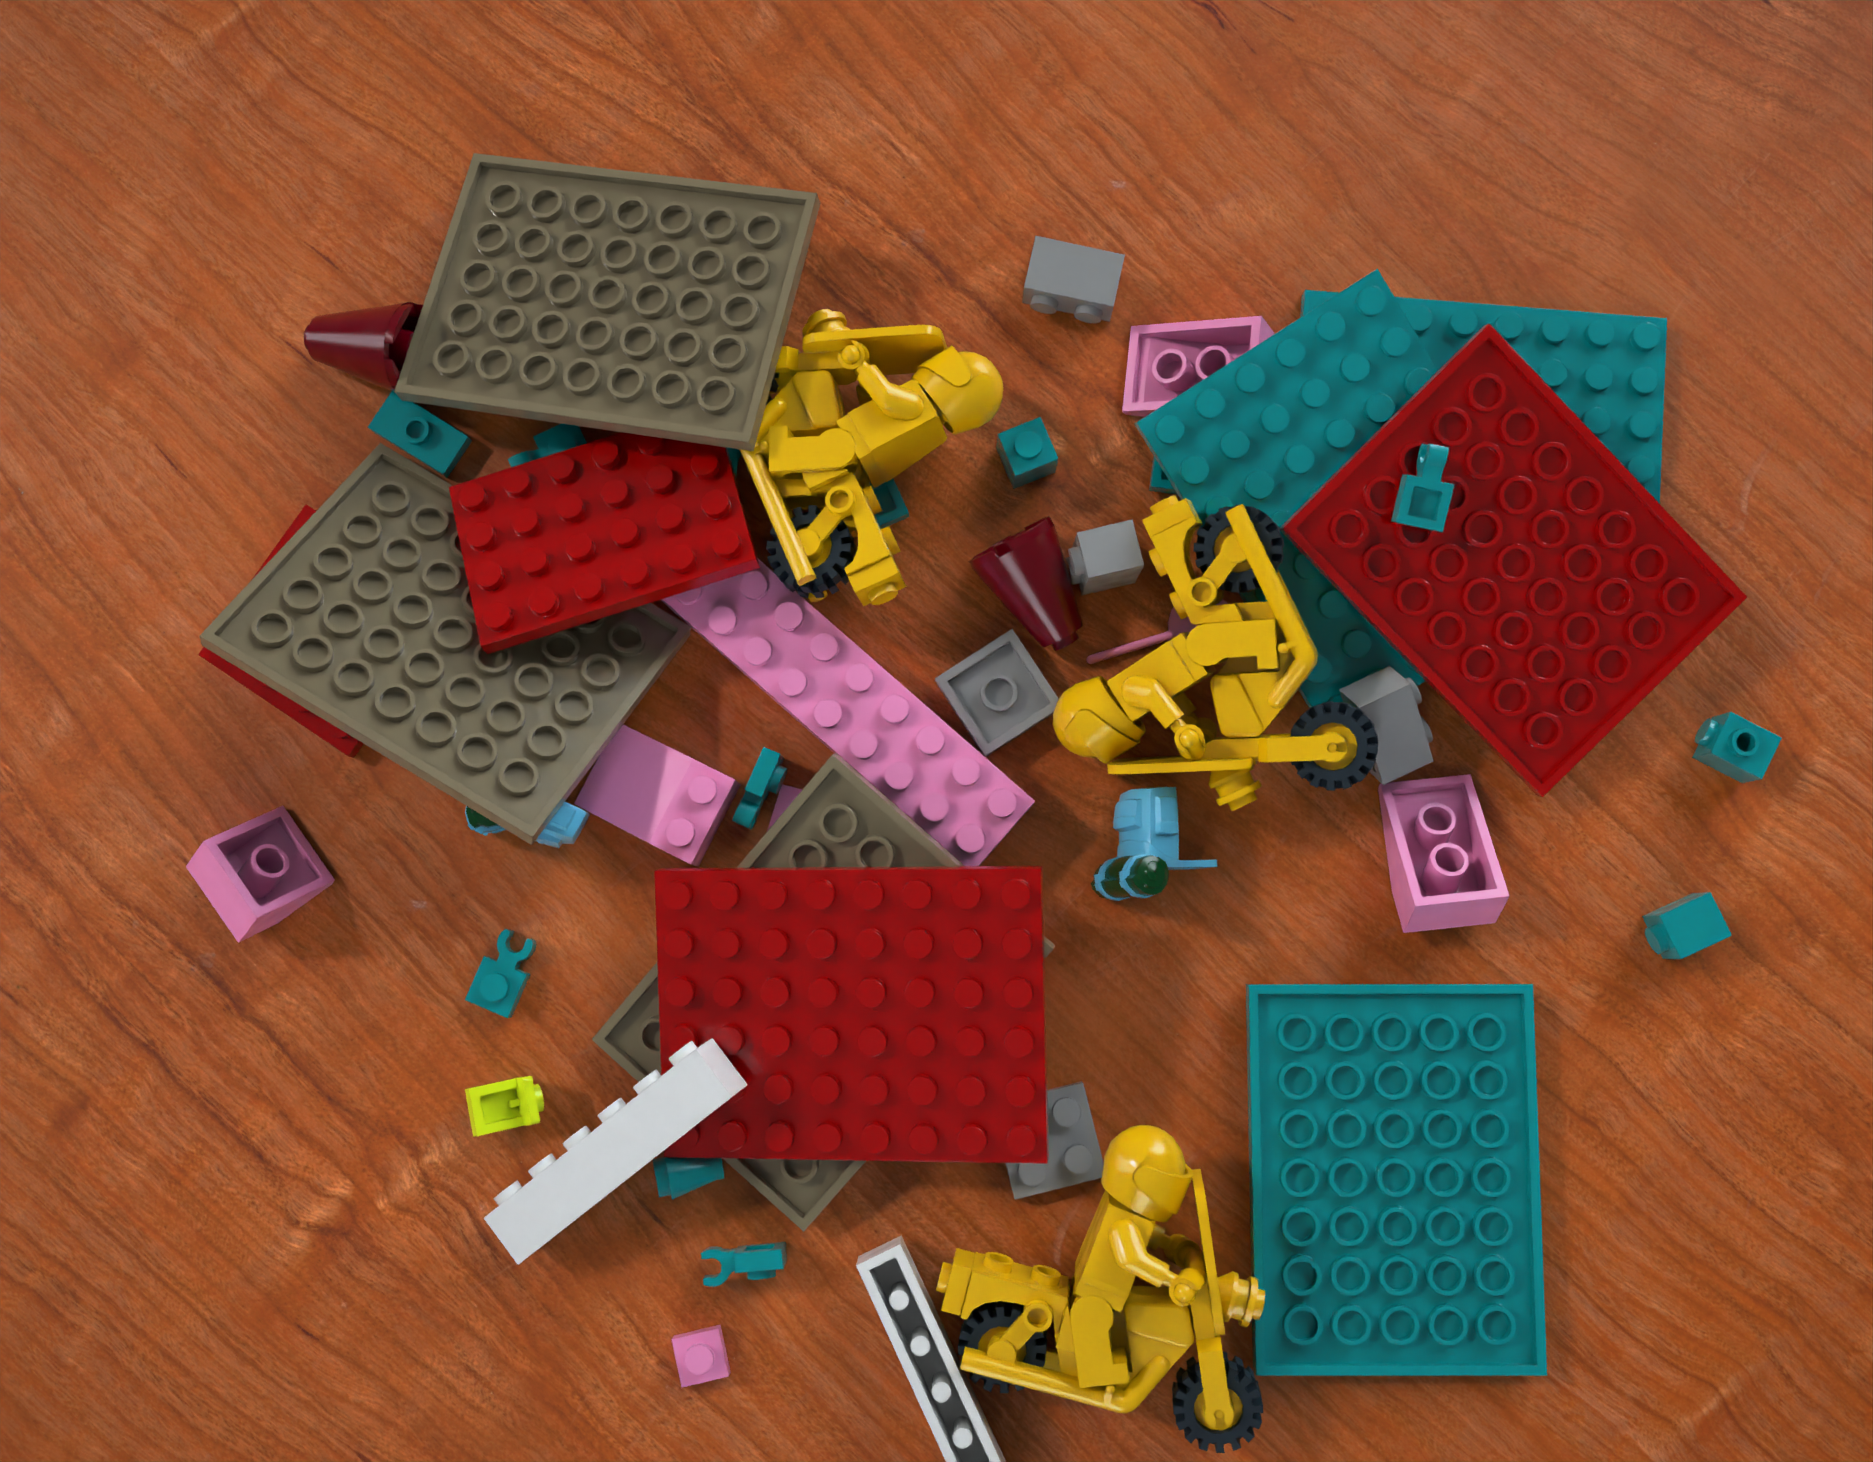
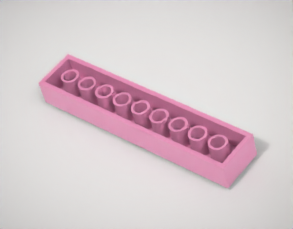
(857, 710)

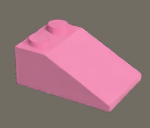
(1180, 354)
(658, 794)
(1440, 854)

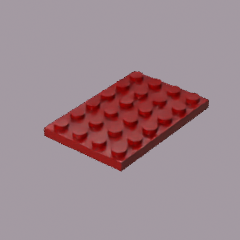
(597, 533)

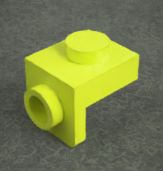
(504, 1105)

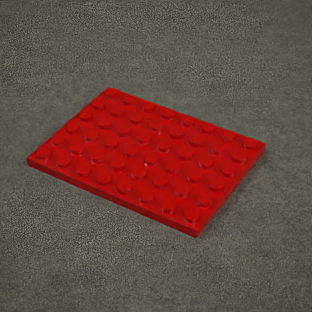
(1553, 574)
(861, 1009)

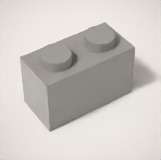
(1072, 280)
(1105, 558)
(1394, 711)

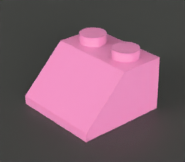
(258, 872)

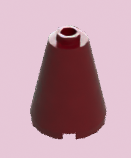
(365, 341)
(1033, 583)

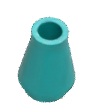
(684, 1175)

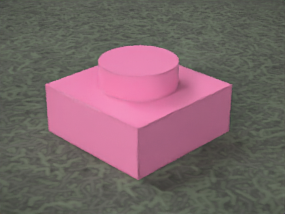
(701, 1356)

